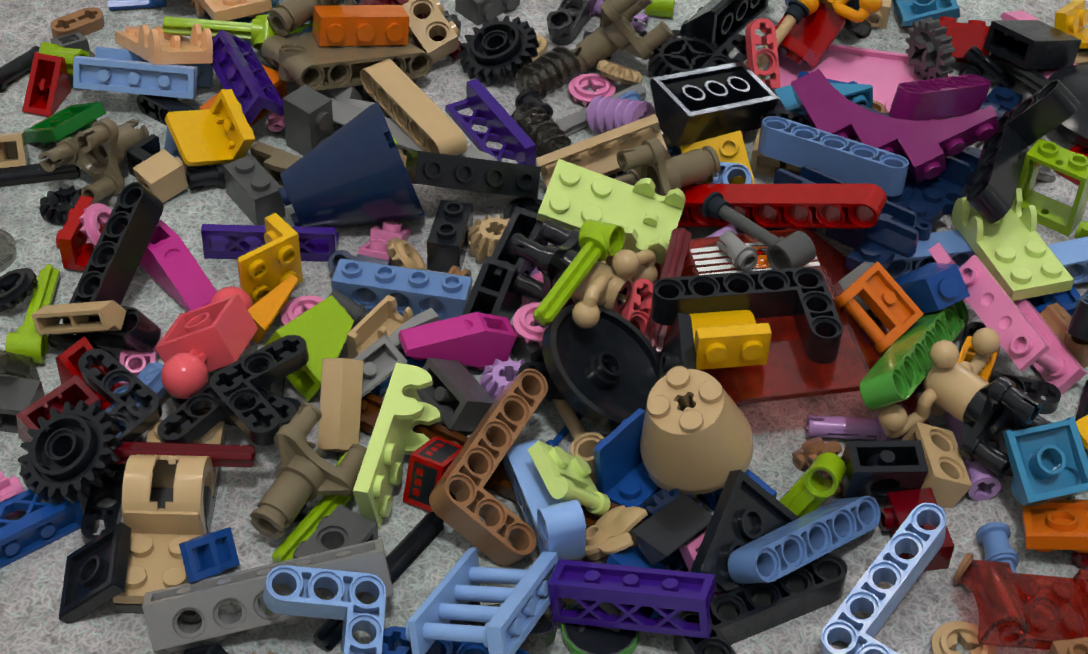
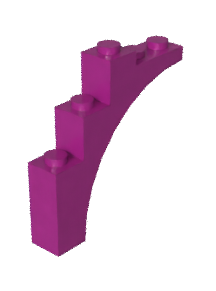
(920, 142)

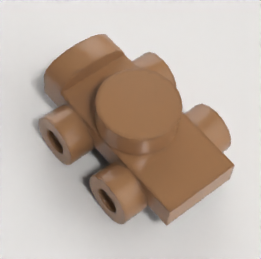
(811, 449)

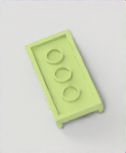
(583, 194)
(1013, 250)
(393, 439)

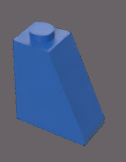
(934, 286)

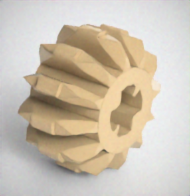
(485, 236)

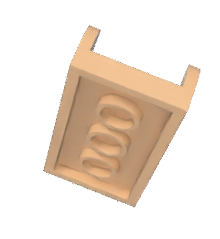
(231, 9)
(167, 48)

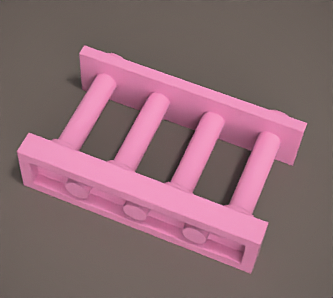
(1020, 328)

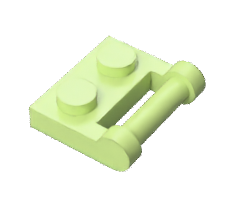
(568, 477)

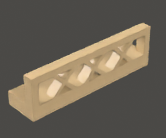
(601, 151)

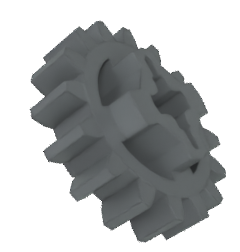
(930, 49)

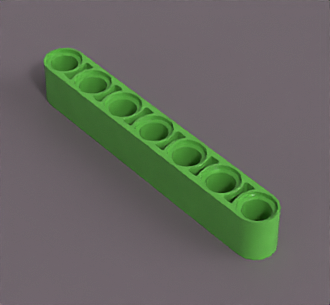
(909, 359)

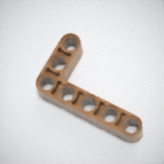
(484, 458)

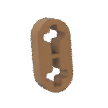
(84, 20)

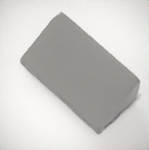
(379, 363)

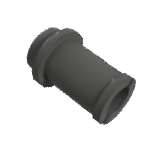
(355, 310)

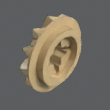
(619, 73)
(404, 254)
(946, 636)

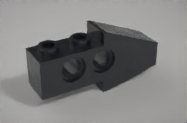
(494, 283)

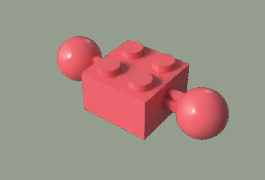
(205, 341)

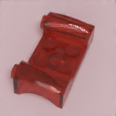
(1027, 607)

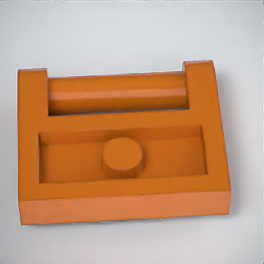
(885, 300)

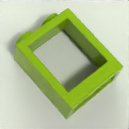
(1058, 215)

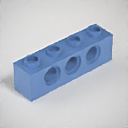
(411, 287)

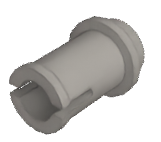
(743, 256)

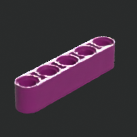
(939, 97)

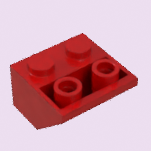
(965, 36)

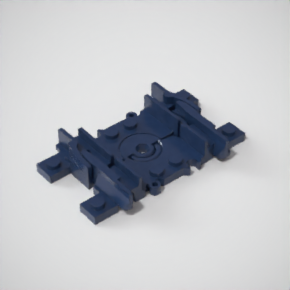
(904, 216)

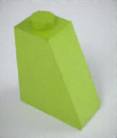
(325, 333)

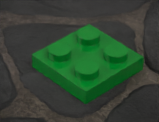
(64, 123)

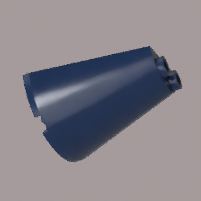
(351, 178)

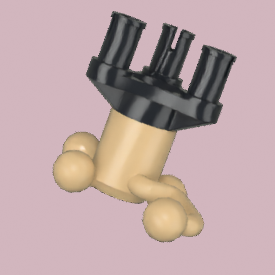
(602, 285)
(977, 403)

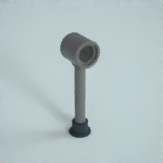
(782, 252)

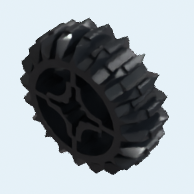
(681, 56)

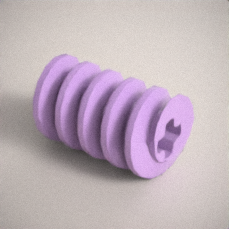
(610, 113)

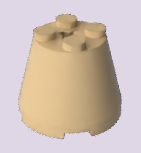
(693, 433)

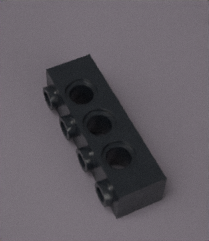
(473, 174)

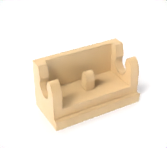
(378, 322)

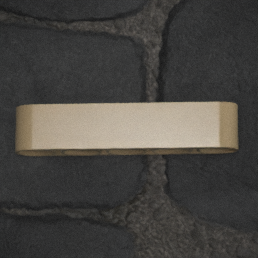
(412, 109)

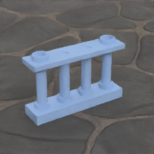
(128, 73)
(505, 625)

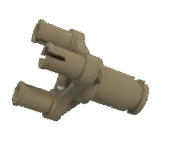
(294, 13)
(619, 33)
(99, 153)
(667, 172)
(302, 474)

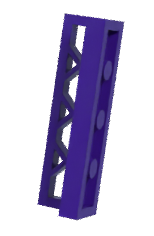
(244, 74)
(500, 125)
(236, 240)
(629, 590)

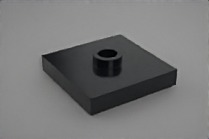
(679, 346)
(95, 573)

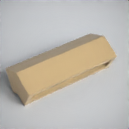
(49, 317)
(340, 404)

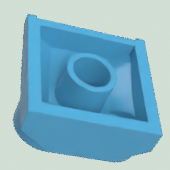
(915, 10)
(1047, 462)

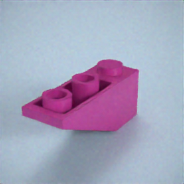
(176, 269)
(468, 338)

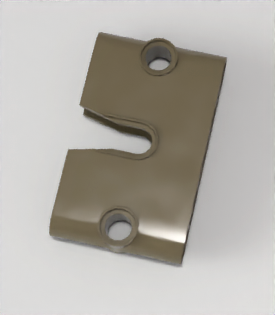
(337, 65)

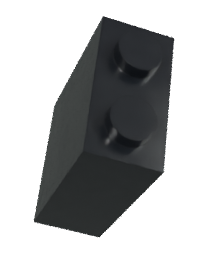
(1032, 44)

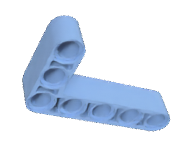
(886, 568)
(343, 606)

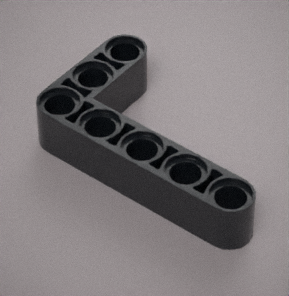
(1005, 152)
(114, 266)
(767, 294)
(765, 605)

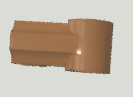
(1059, 322)

